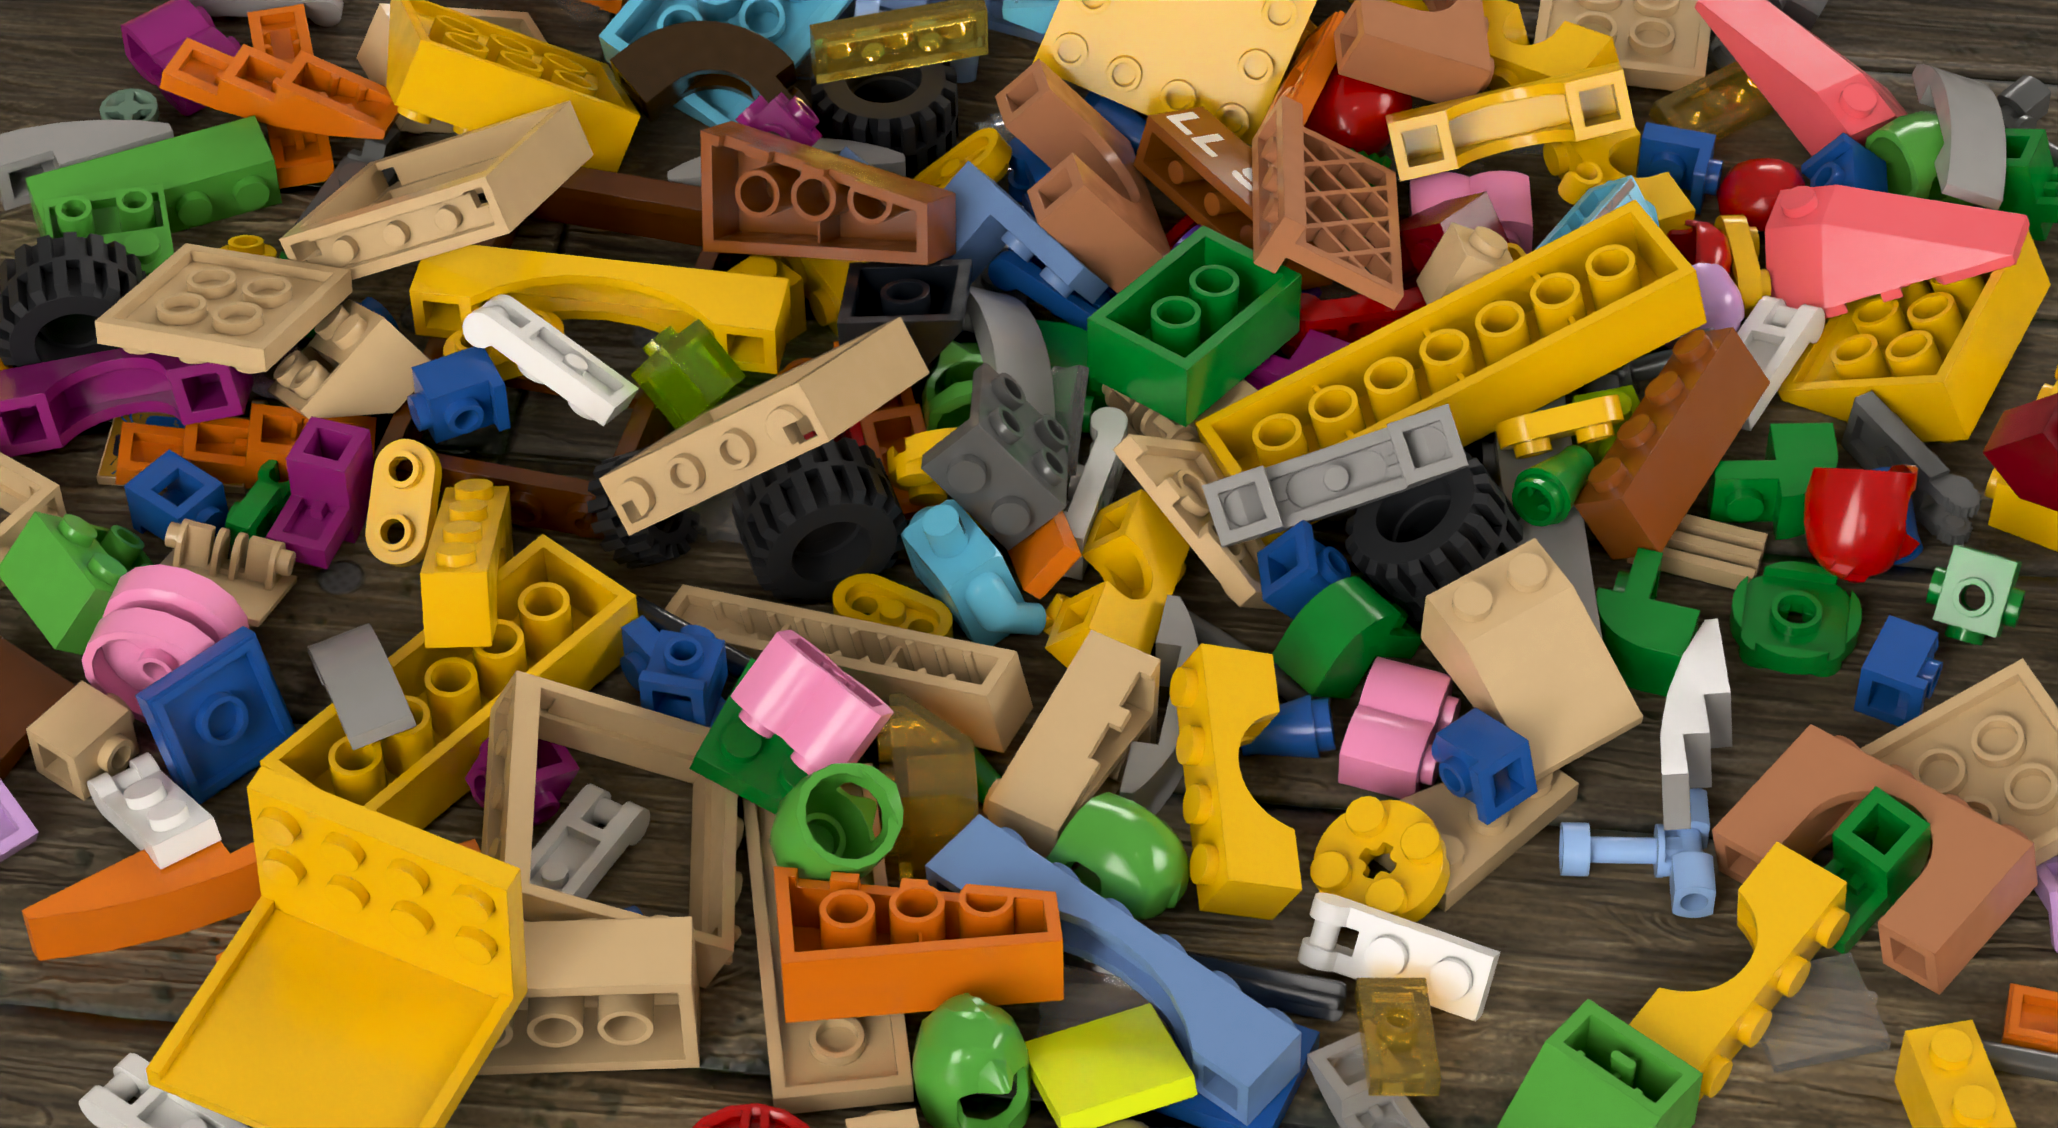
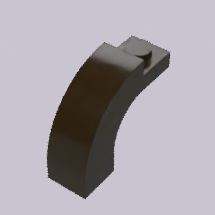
(701, 57)

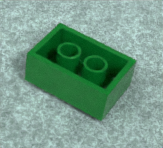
(1193, 326)

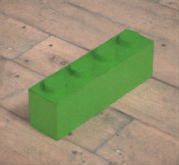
(202, 175)

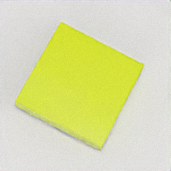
(1109, 1069)

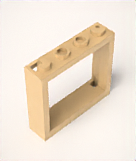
(436, 199)
(764, 426)
(631, 735)

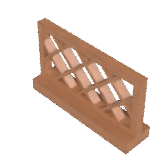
(1285, 195)

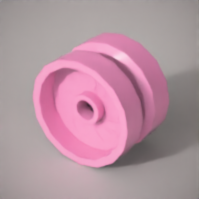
(154, 626)

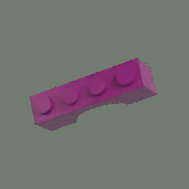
(61, 398)

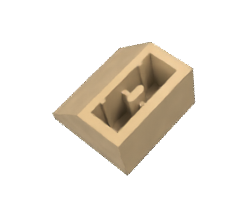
(349, 367)

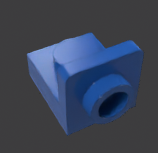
(1685, 156)

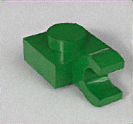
(261, 504)

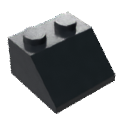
(926, 298)

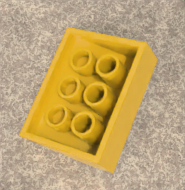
(485, 74)
(1926, 353)

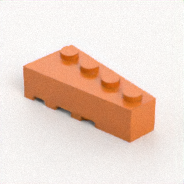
(911, 947)

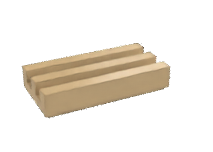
(1708, 538)

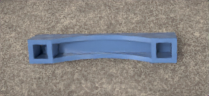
(1229, 1040)

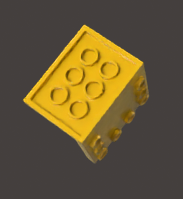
(1178, 53)
(357, 976)

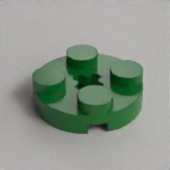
(1789, 647)

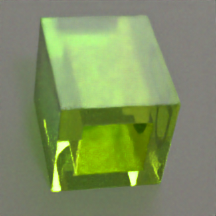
(686, 372)

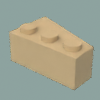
(1078, 741)

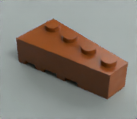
(809, 203)

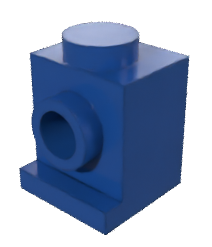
(1846, 164)
(458, 395)
(189, 495)
(1298, 569)
(685, 665)
(1899, 672)
(1485, 764)

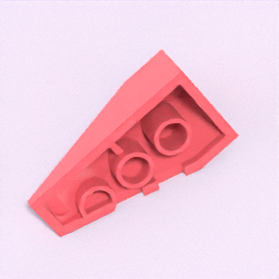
(1800, 74)
(1859, 242)

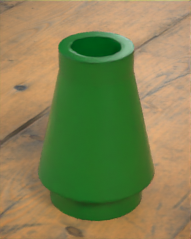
(1550, 488)

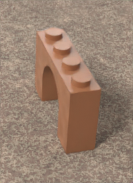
(1415, 51)
(1093, 193)
(1949, 912)

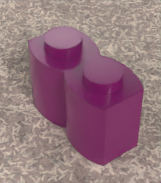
(159, 33)

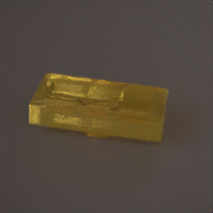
(1397, 1037)

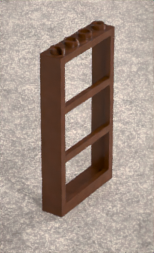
(600, 202)

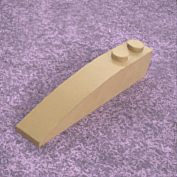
(960, 681)

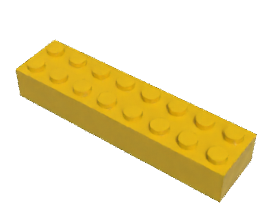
(1481, 349)

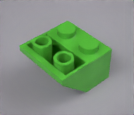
(125, 215)
(67, 574)
(1604, 1076)

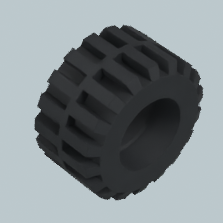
(896, 110)
(57, 294)
(819, 521)
(1432, 535)

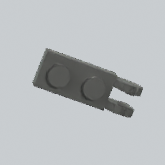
(1941, 499)

